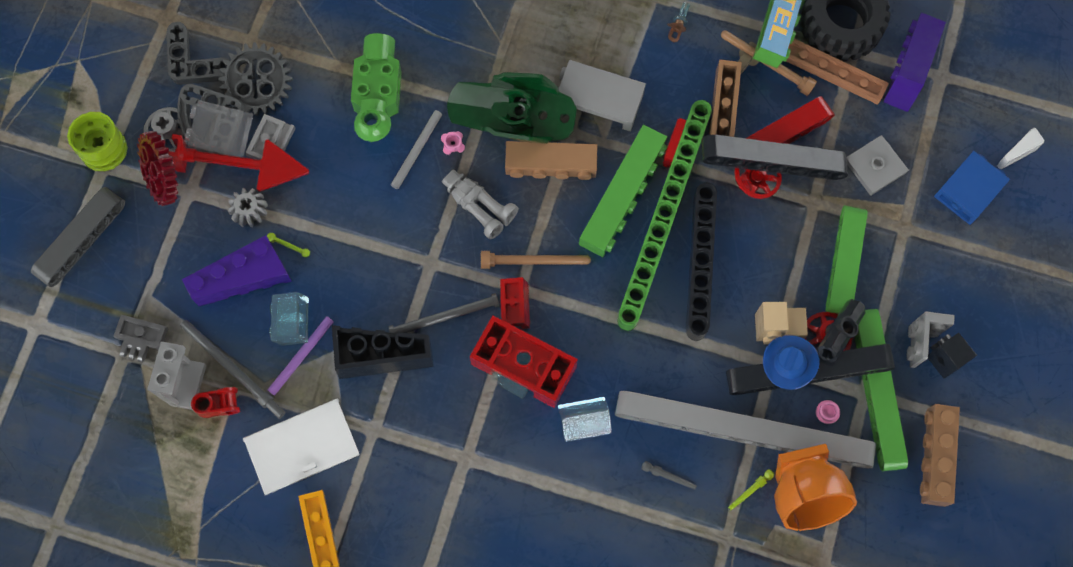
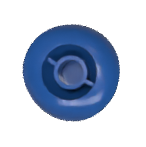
(790, 362)

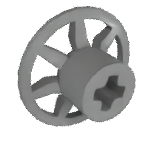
(164, 124)

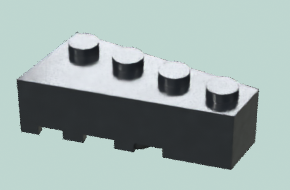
(378, 352)

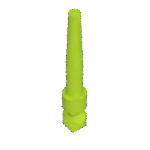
(760, 482)

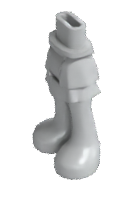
(468, 193)

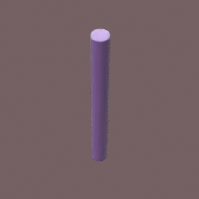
(300, 356)

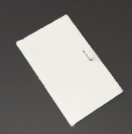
(295, 446)

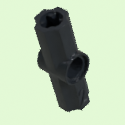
(841, 330)

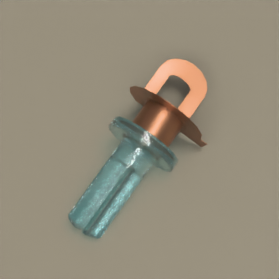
(679, 23)

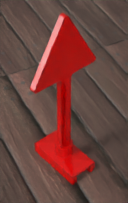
(275, 166)

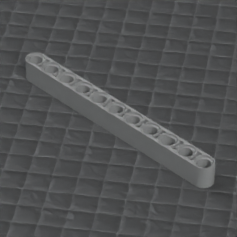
(742, 428)

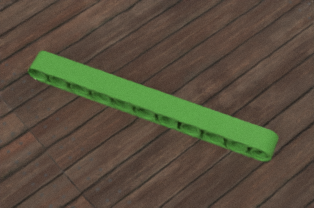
(659, 222)

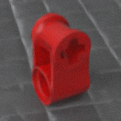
(221, 401)

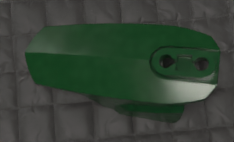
(513, 107)

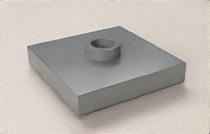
(876, 165)

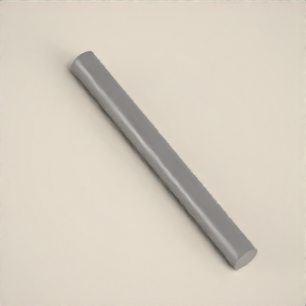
(415, 151)

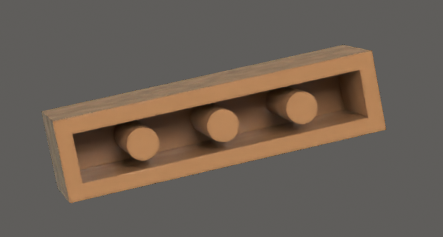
(725, 98)
(551, 159)

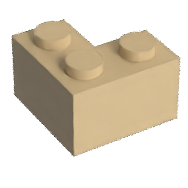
(777, 320)

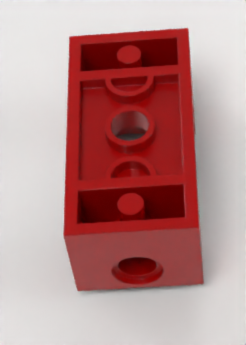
(544, 374)

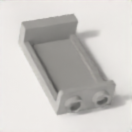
(602, 92)
(175, 376)

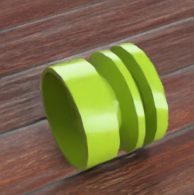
(97, 141)

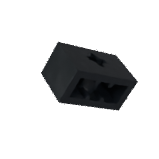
(950, 354)

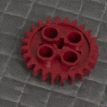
(157, 168)

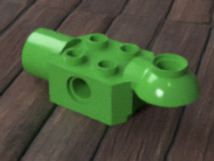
(376, 87)

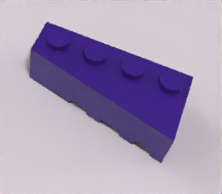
(914, 61)
(237, 273)

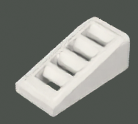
(1024, 147)

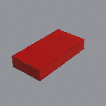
(674, 141)

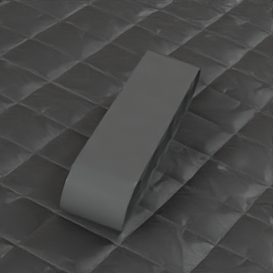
(78, 237)

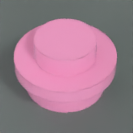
(828, 412)

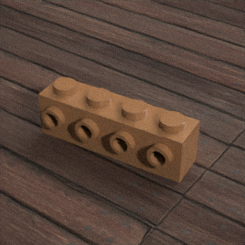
(940, 455)

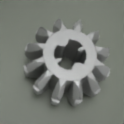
(256, 205)

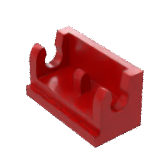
(515, 302)

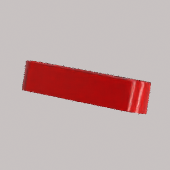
(796, 123)

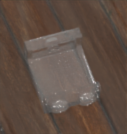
(218, 129)

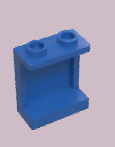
(972, 187)

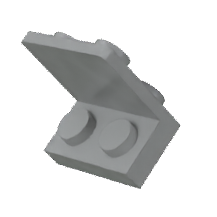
(926, 326)

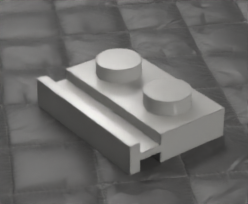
(273, 130)

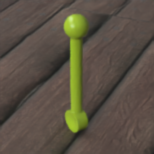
(272, 237)

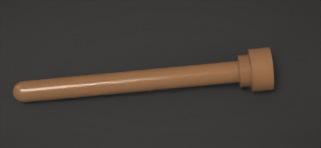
(804, 84)
(490, 259)

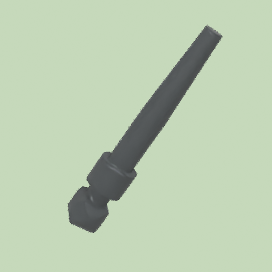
(657, 471)

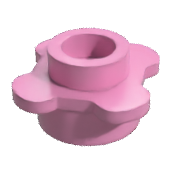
(448, 138)

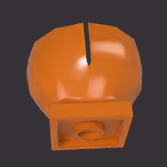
(811, 489)

